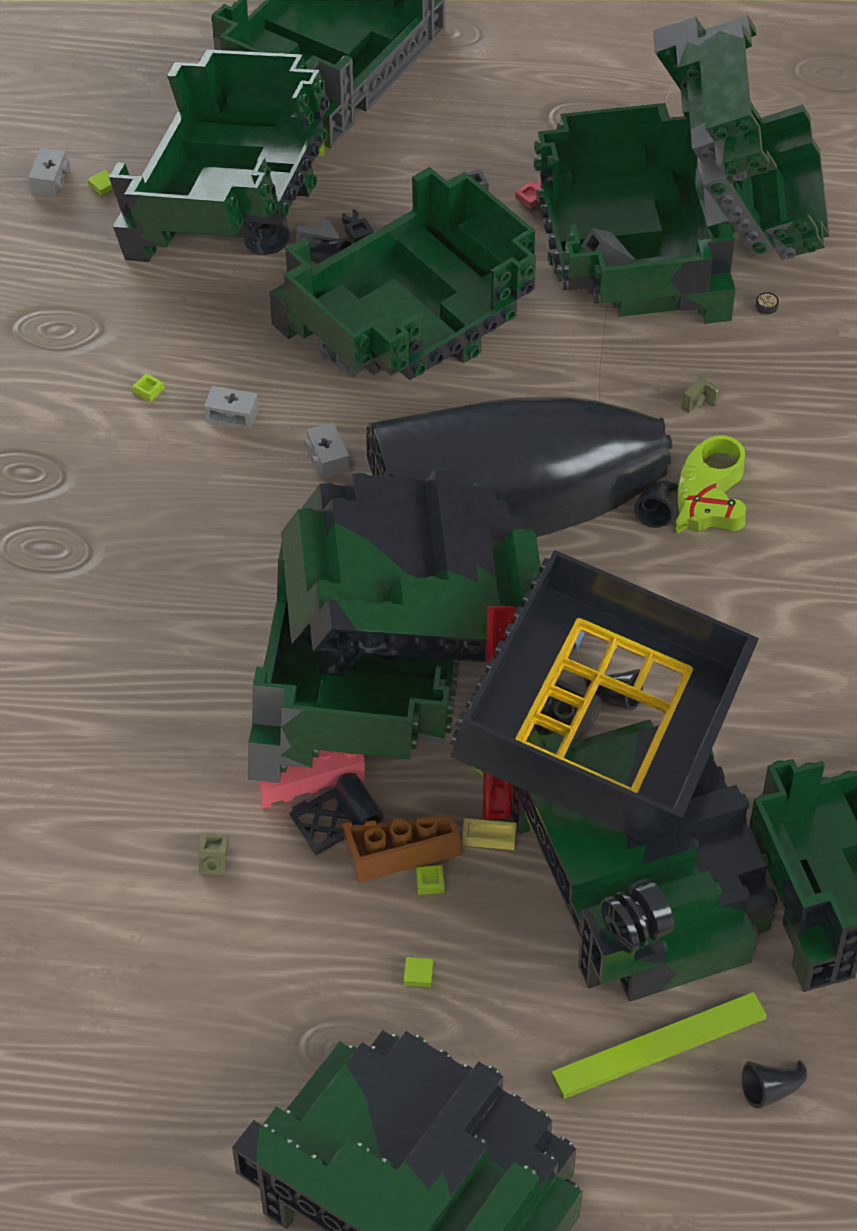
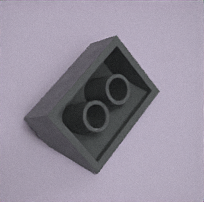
(565, 712)

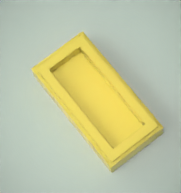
(489, 834)

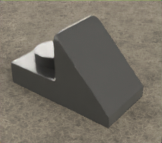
(315, 235)

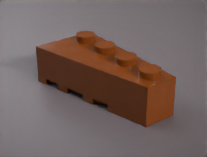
(400, 845)

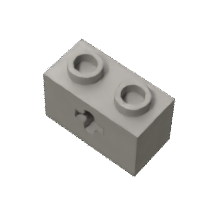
(48, 172)
(231, 407)
(327, 450)

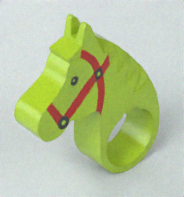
(702, 489)

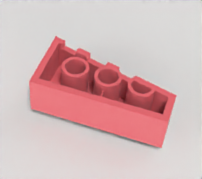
(304, 780)

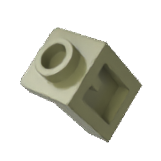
(698, 393)
(213, 854)

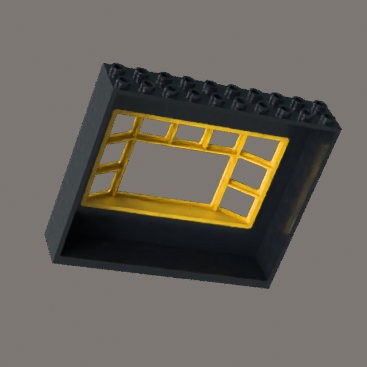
(536, 649)

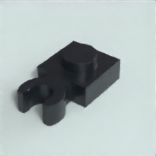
(356, 228)

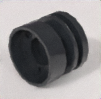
(268, 238)
(637, 915)

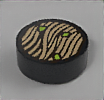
(767, 303)

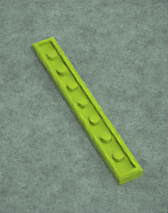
(658, 1045)

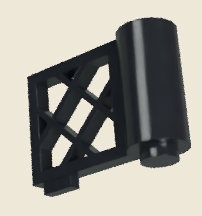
(350, 797)

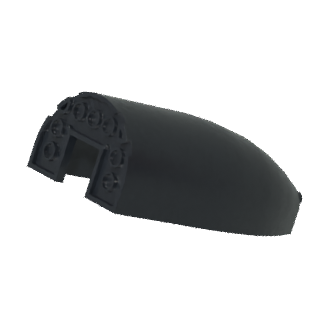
(544, 455)

